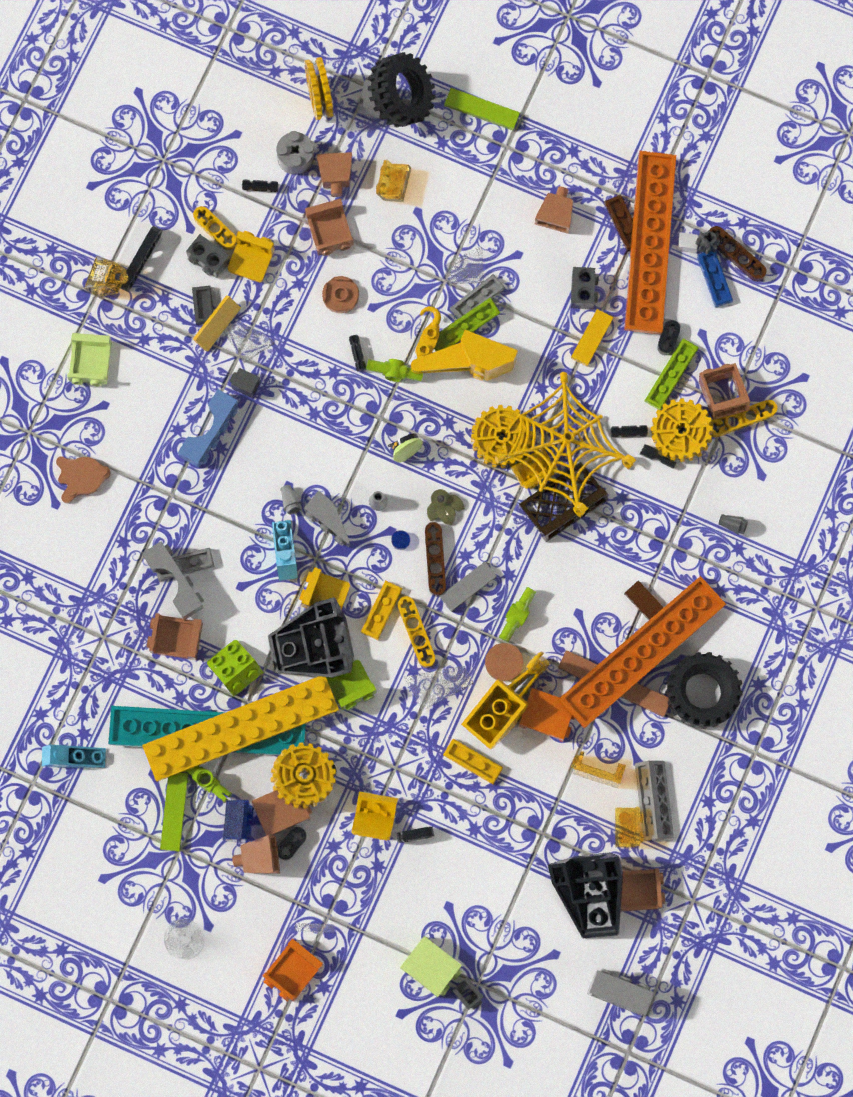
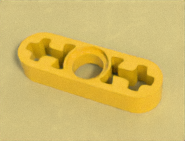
(201, 222)

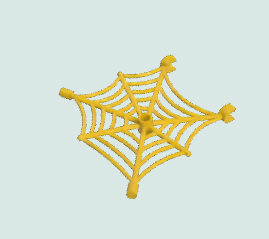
(565, 441)

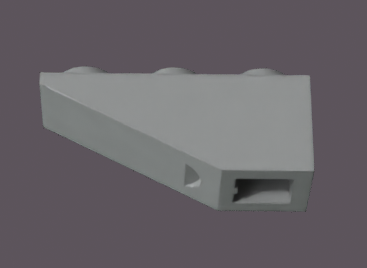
(324, 512)

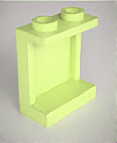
(89, 359)
(431, 967)

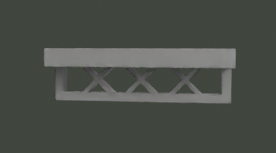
(651, 800)

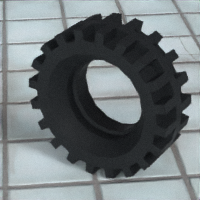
(385, 91)
(721, 672)

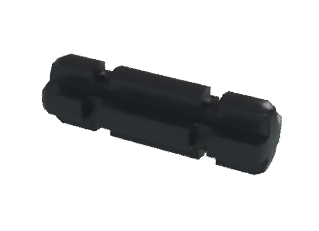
(260, 185)
(357, 353)
(629, 431)

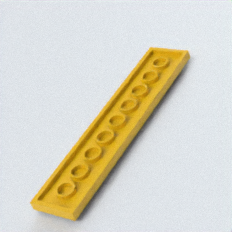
(240, 728)

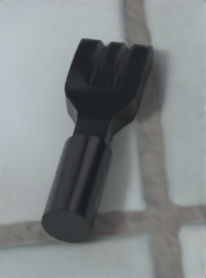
(652, 454)

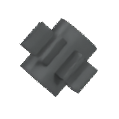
(707, 242)

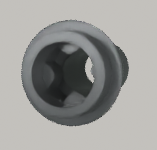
(734, 523)

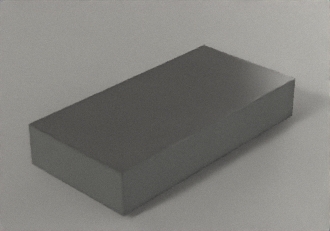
(202, 303)

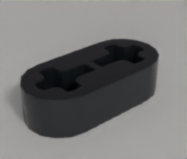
(673, 338)
(415, 834)
(287, 840)

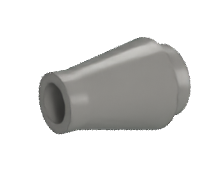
(290, 500)
(378, 505)

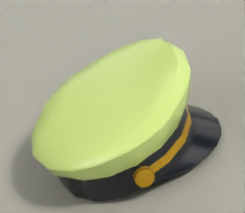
(406, 447)

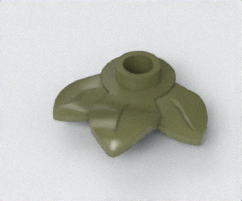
(444, 510)

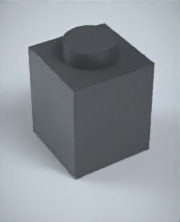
(245, 382)

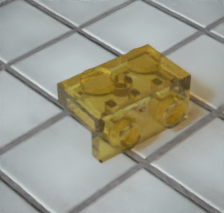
(393, 181)
(628, 827)

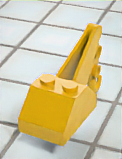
(475, 353)
(502, 706)

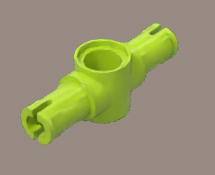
(393, 370)
(517, 614)
(213, 786)

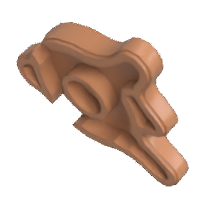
(81, 476)

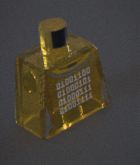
(105, 277)

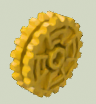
(318, 88)
(680, 415)
(489, 428)
(294, 788)

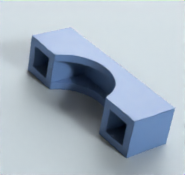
(196, 449)

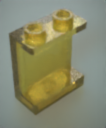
(597, 774)

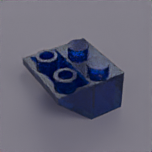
(237, 821)

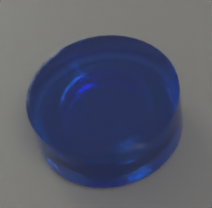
(400, 540)

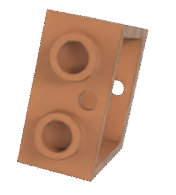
(727, 407)

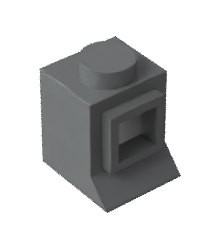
(475, 1001)

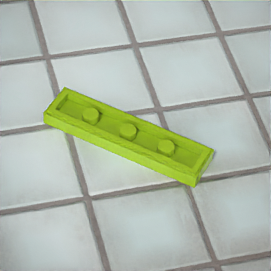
(482, 109)
(470, 321)
(671, 374)
(174, 812)

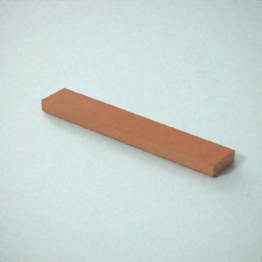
(637, 694)

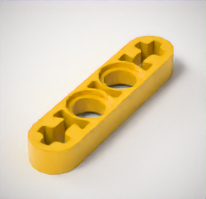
(742, 419)
(414, 632)

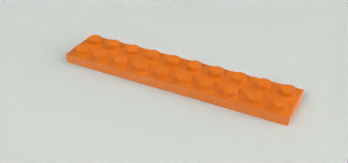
(650, 242)
(642, 652)

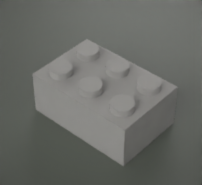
(620, 992)

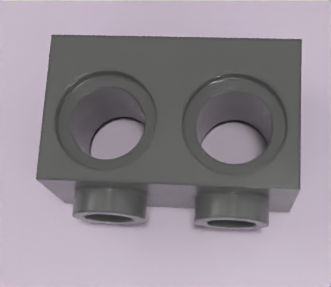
(211, 253)
(579, 287)

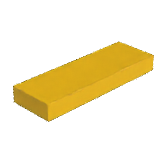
(216, 323)
(592, 337)
(381, 610)
(473, 761)

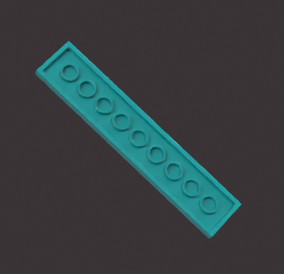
(142, 725)

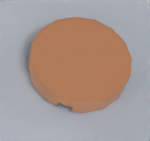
(340, 294)
(504, 662)

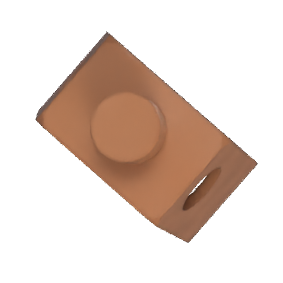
(335, 171)
(556, 211)
(259, 856)

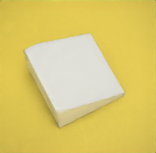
(687, 242)

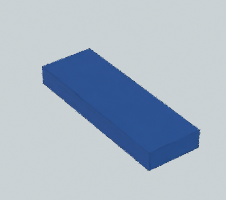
(715, 279)

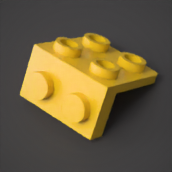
(251, 256)
(323, 587)
(374, 816)

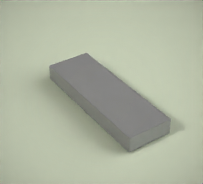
(489, 288)
(191, 563)
(468, 586)

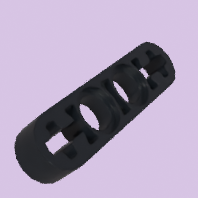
(141, 257)

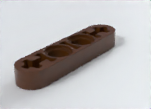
(739, 251)
(435, 559)

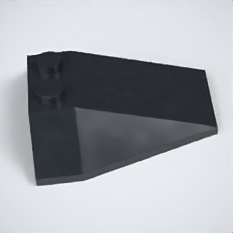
(313, 642)
(590, 892)

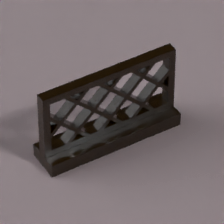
(569, 517)

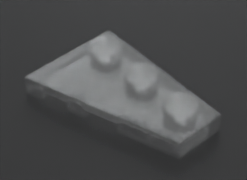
(437, 685)

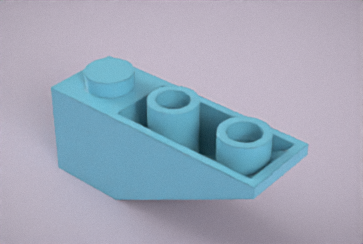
(284, 550)
(73, 756)

